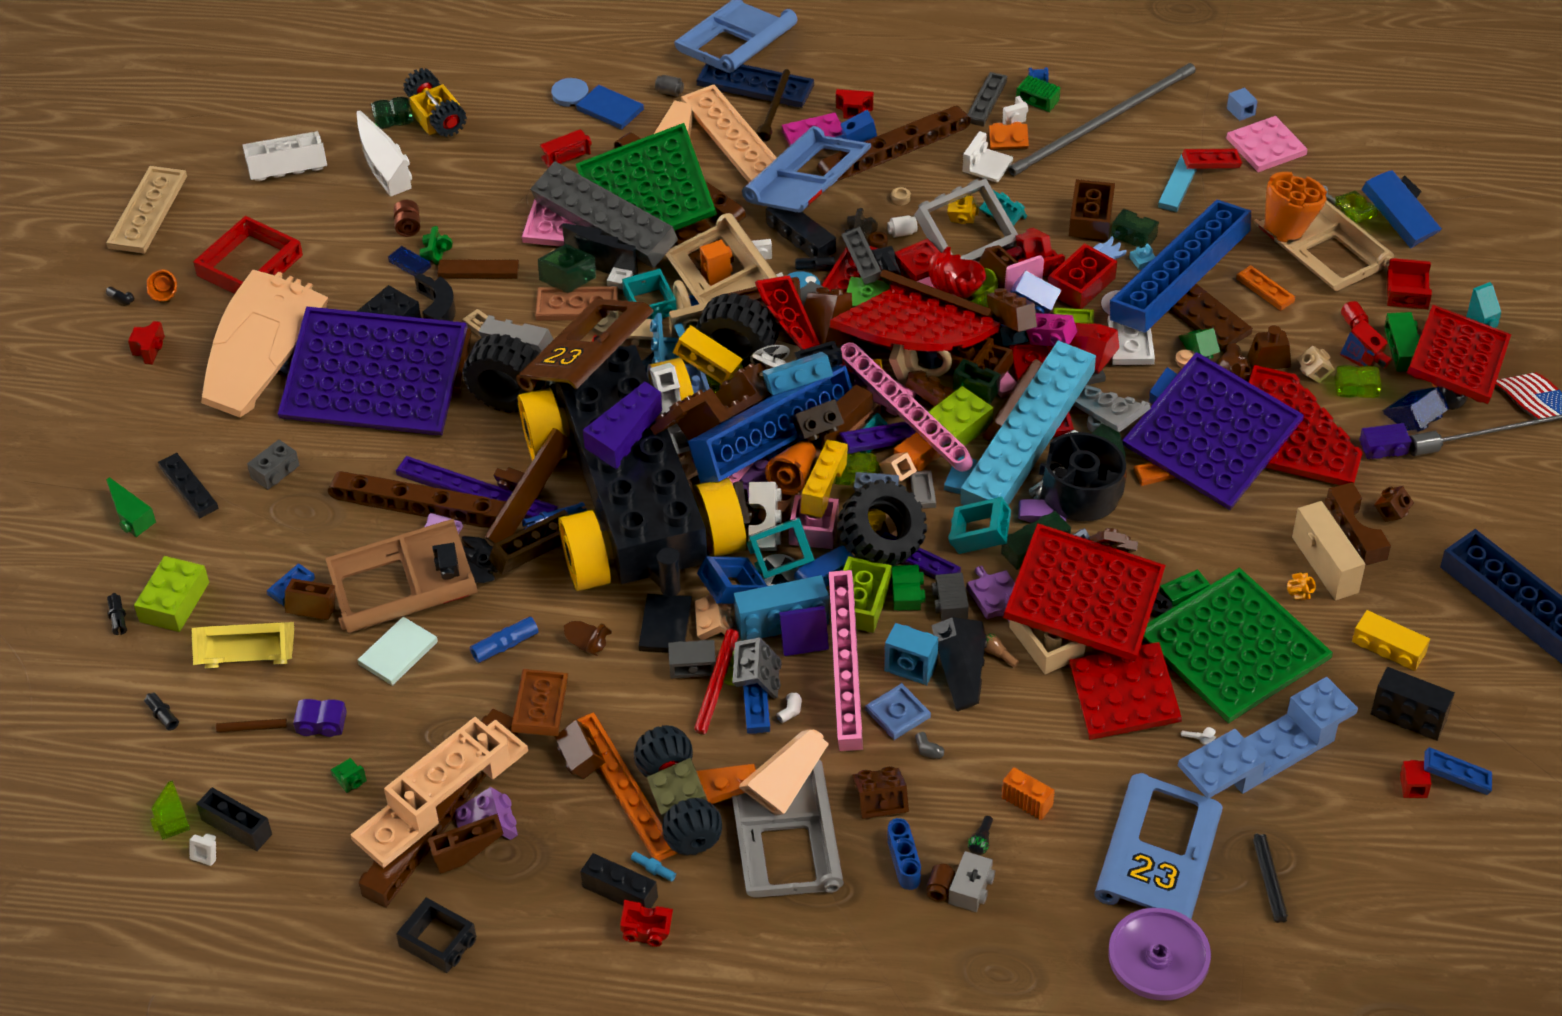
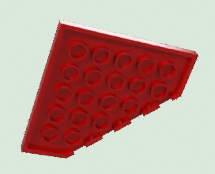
(1317, 445)

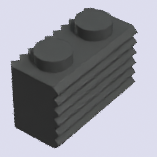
(950, 596)

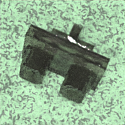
(867, 225)

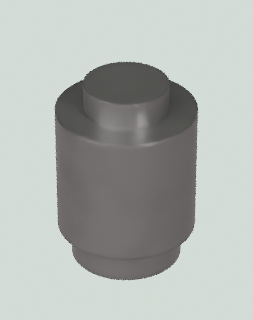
(669, 85)

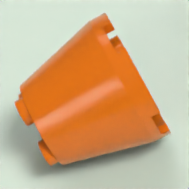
(1292, 205)

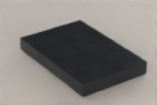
(664, 622)

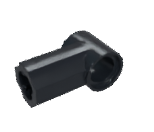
(886, 259)

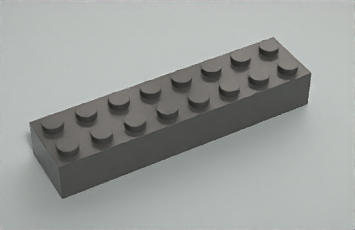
(596, 207)

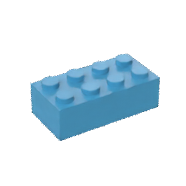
(759, 608)

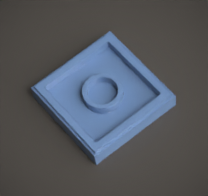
(898, 711)

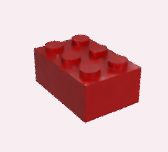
(1083, 276)

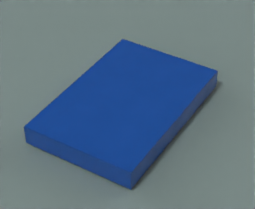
(610, 107)

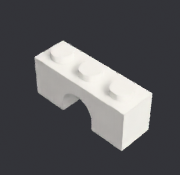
(766, 496)

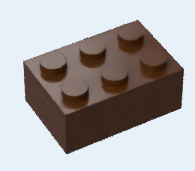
(1091, 209)

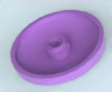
(1159, 953)

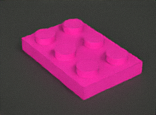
(828, 123)

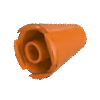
(791, 467)

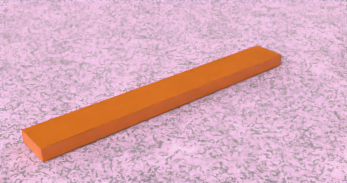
(628, 792)

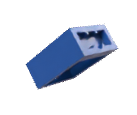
(716, 570)

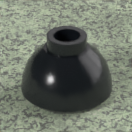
(1452, 399)

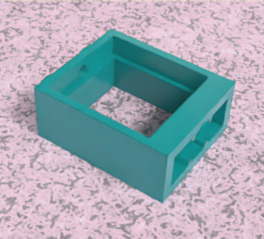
(654, 281)
(983, 538)
(802, 541)

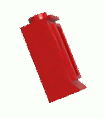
(566, 147)

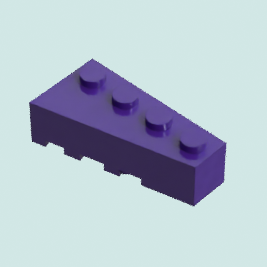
(623, 424)

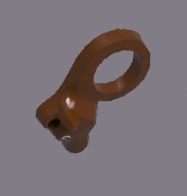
(1235, 361)

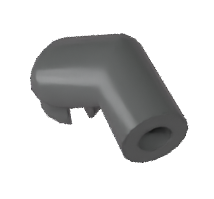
(927, 748)

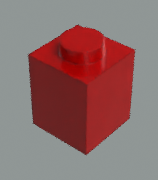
(1414, 780)

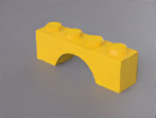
(818, 487)

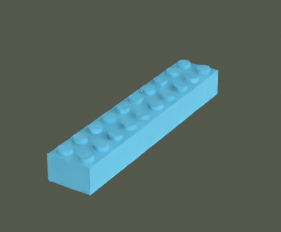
(1030, 425)

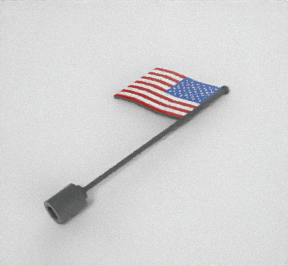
(1529, 392)

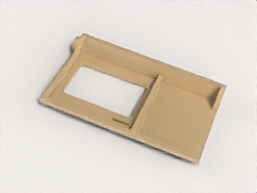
(742, 247)

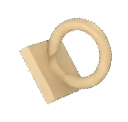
(685, 313)
(906, 361)

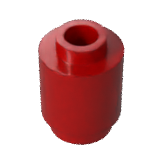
(1353, 313)

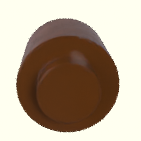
(940, 882)

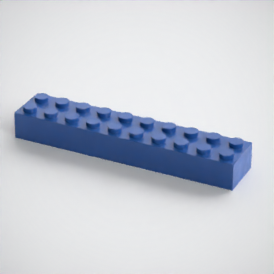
(1180, 266)
(761, 428)

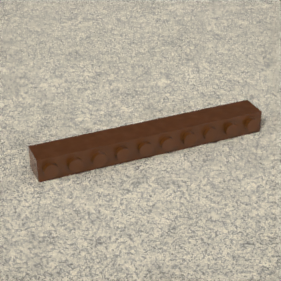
(384, 883)

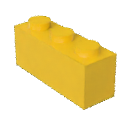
(707, 355)
(1390, 640)

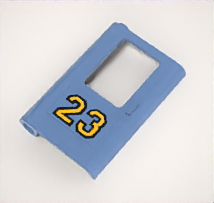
(1150, 873)

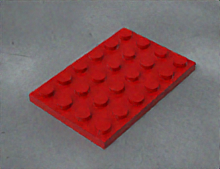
(1459, 354)

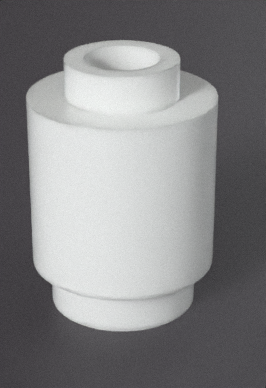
(902, 226)

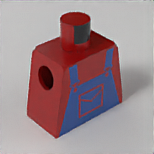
(1365, 346)

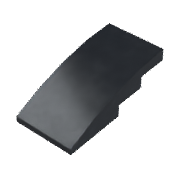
(606, 249)

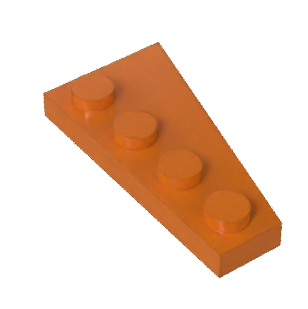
(724, 782)

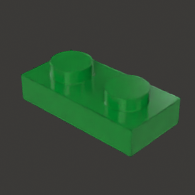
(1184, 587)

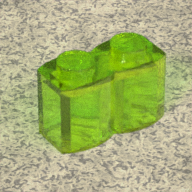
(1357, 381)

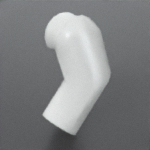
(793, 707)

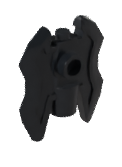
(478, 559)

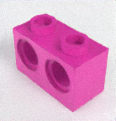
(1051, 329)

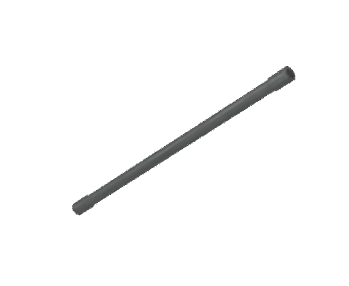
(1023, 164)

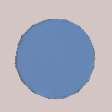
(569, 91)

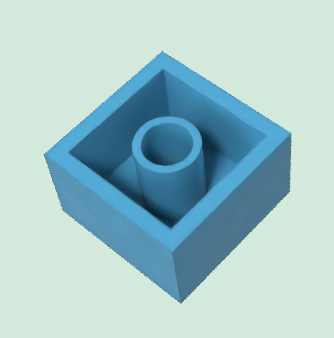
(911, 653)

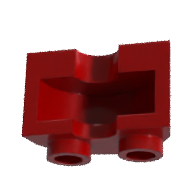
(645, 924)

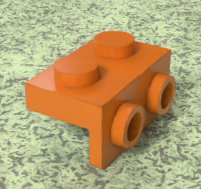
(1008, 136)

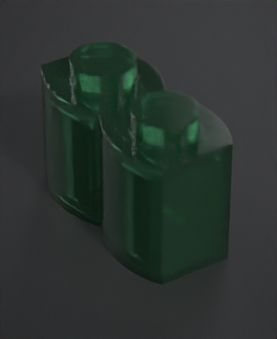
(392, 112)

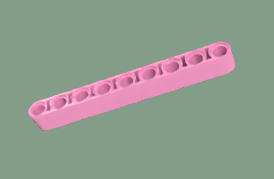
(911, 412)

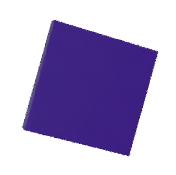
(804, 630)

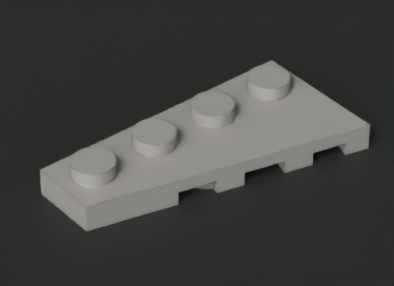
(1110, 408)

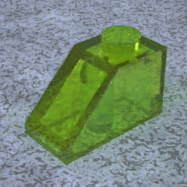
(169, 813)

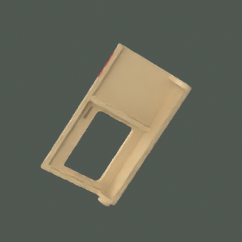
(1335, 224)

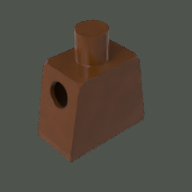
(1270, 349)

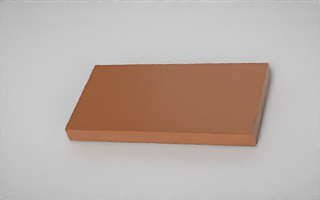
(559, 305)

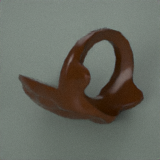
(586, 636)

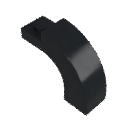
(441, 293)

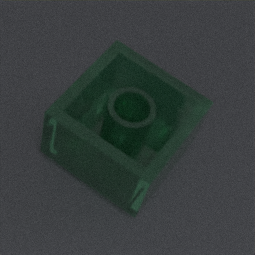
(566, 268)

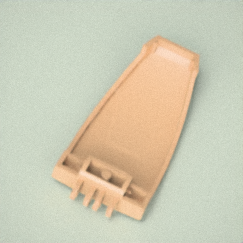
(255, 339)

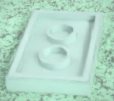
(397, 650)

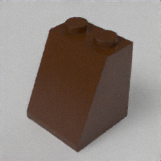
(822, 307)

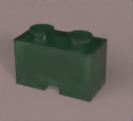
(1133, 229)
(978, 381)

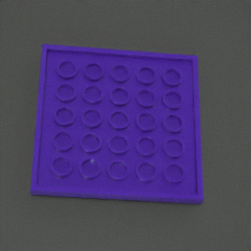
(1213, 430)

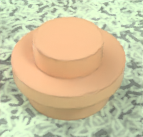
(1183, 357)

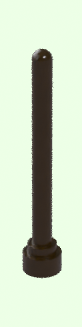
(765, 130)

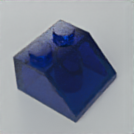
(1418, 408)

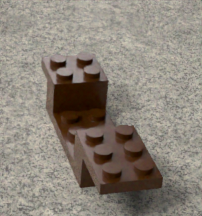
(708, 409)

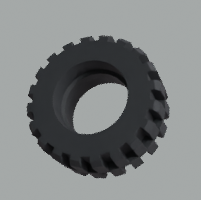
(742, 315)
(487, 367)
(901, 508)

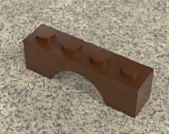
(1344, 504)

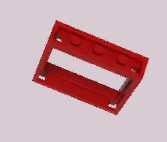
(289, 252)

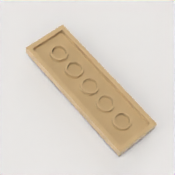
(146, 209)

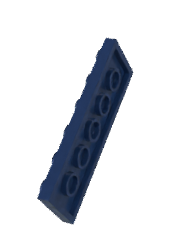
(757, 83)

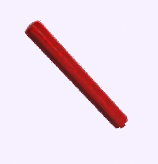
(716, 681)

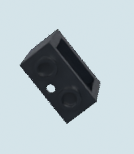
(418, 922)

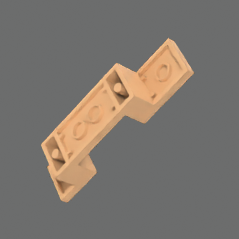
(430, 781)

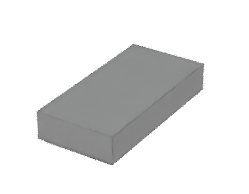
(923, 488)

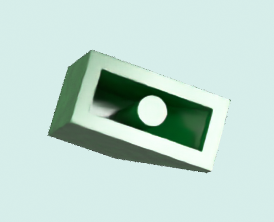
(1201, 341)

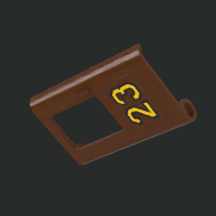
(574, 360)

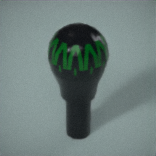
(979, 841)

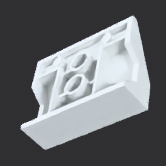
(285, 155)

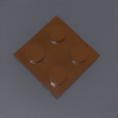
(929, 389)

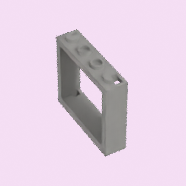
(933, 233)

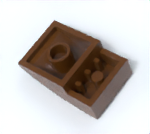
(984, 354)

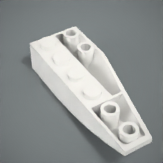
(384, 157)

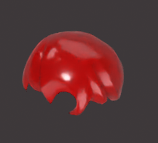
(955, 274)

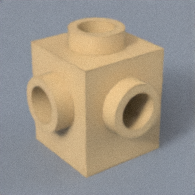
(1315, 364)

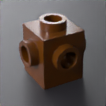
(1394, 503)

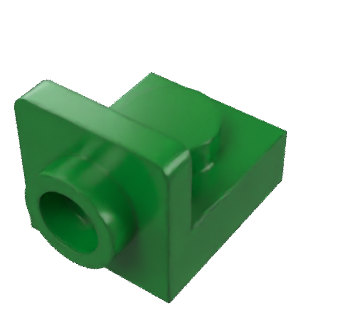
(349, 775)

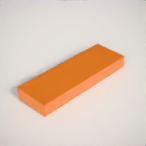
(1265, 288)

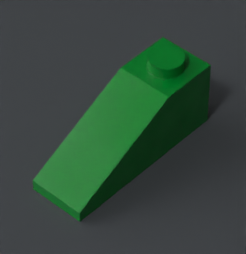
(133, 513)

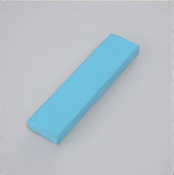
(1176, 186)

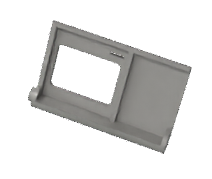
(809, 811)

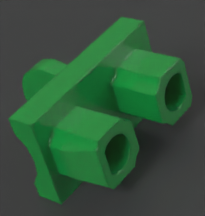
(435, 245)

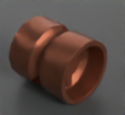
(406, 218)

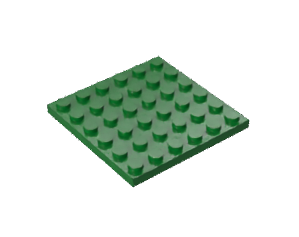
(656, 176)
(1235, 644)

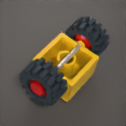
(433, 104)

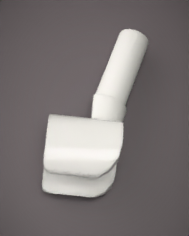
(1205, 737)

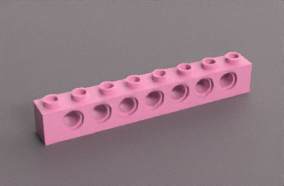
(845, 661)

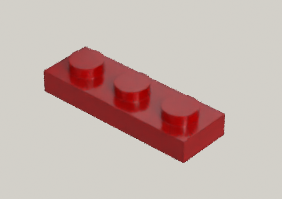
(1211, 158)

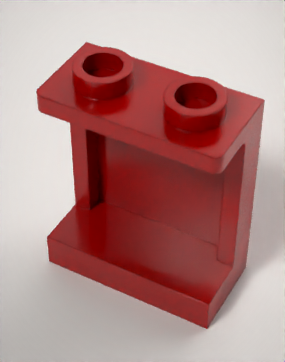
(1408, 283)

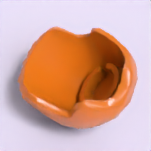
(161, 285)

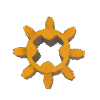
(1301, 586)

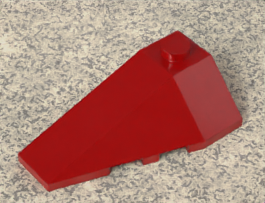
(784, 303)
(1097, 340)

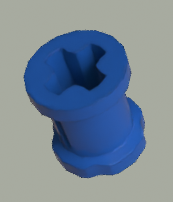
(1041, 74)

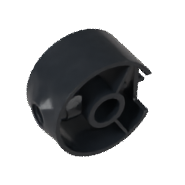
(1091, 478)

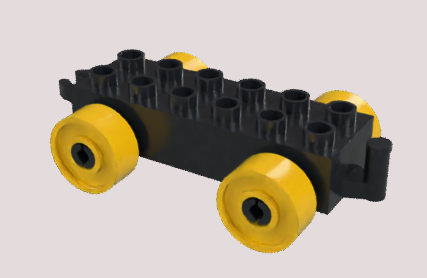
(646, 504)

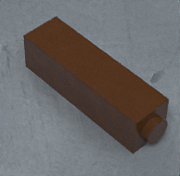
(853, 408)

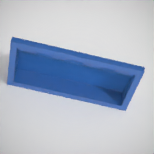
(1400, 208)

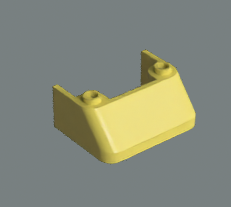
(242, 643)

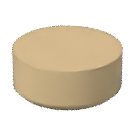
(900, 196)

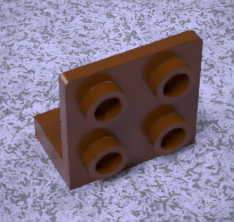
(881, 792)

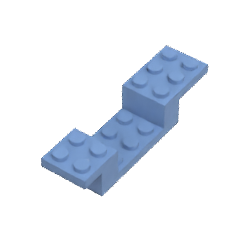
(1251, 760)

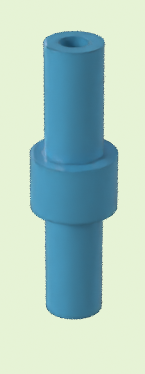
(653, 866)

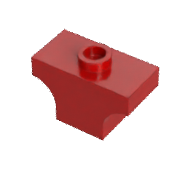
(854, 102)
(1034, 243)
(147, 341)

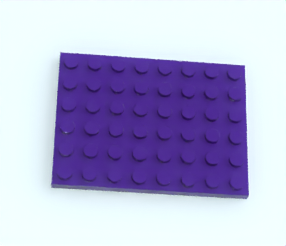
(373, 370)

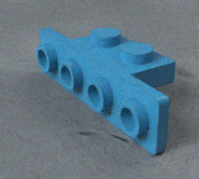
(662, 346)

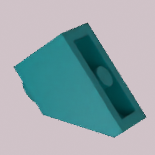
(1484, 305)

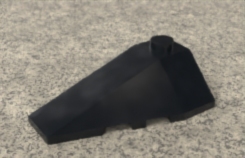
(961, 654)

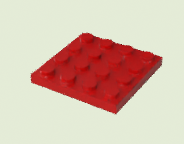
(1124, 694)

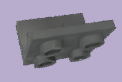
(756, 664)

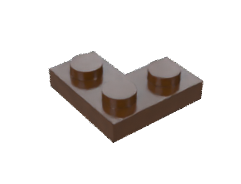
(1111, 538)

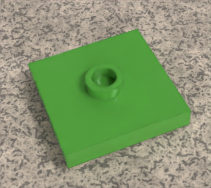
(863, 292)

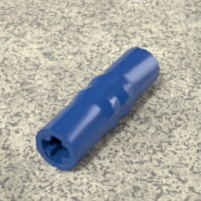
(504, 639)

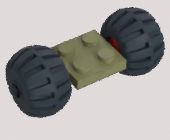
(688, 818)

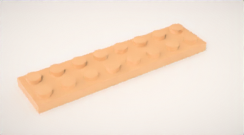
(729, 131)

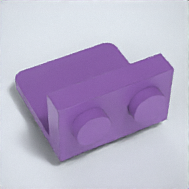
(485, 805)

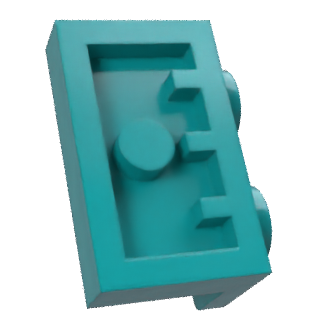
(1013, 210)

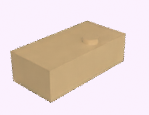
(1328, 550)

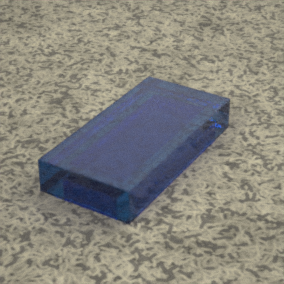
(409, 261)

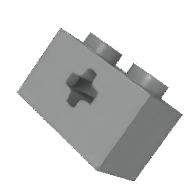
(971, 882)

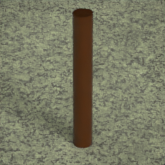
(251, 725)

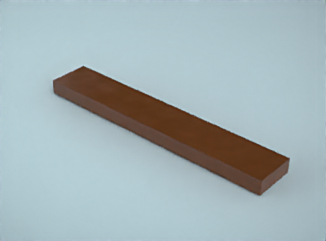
(930, 292)
(529, 487)

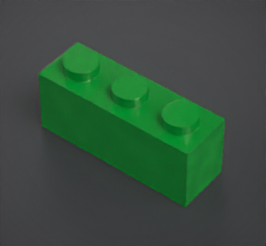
(1402, 338)

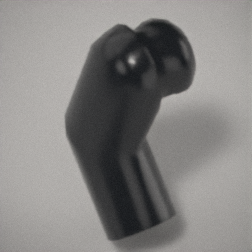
(119, 296)

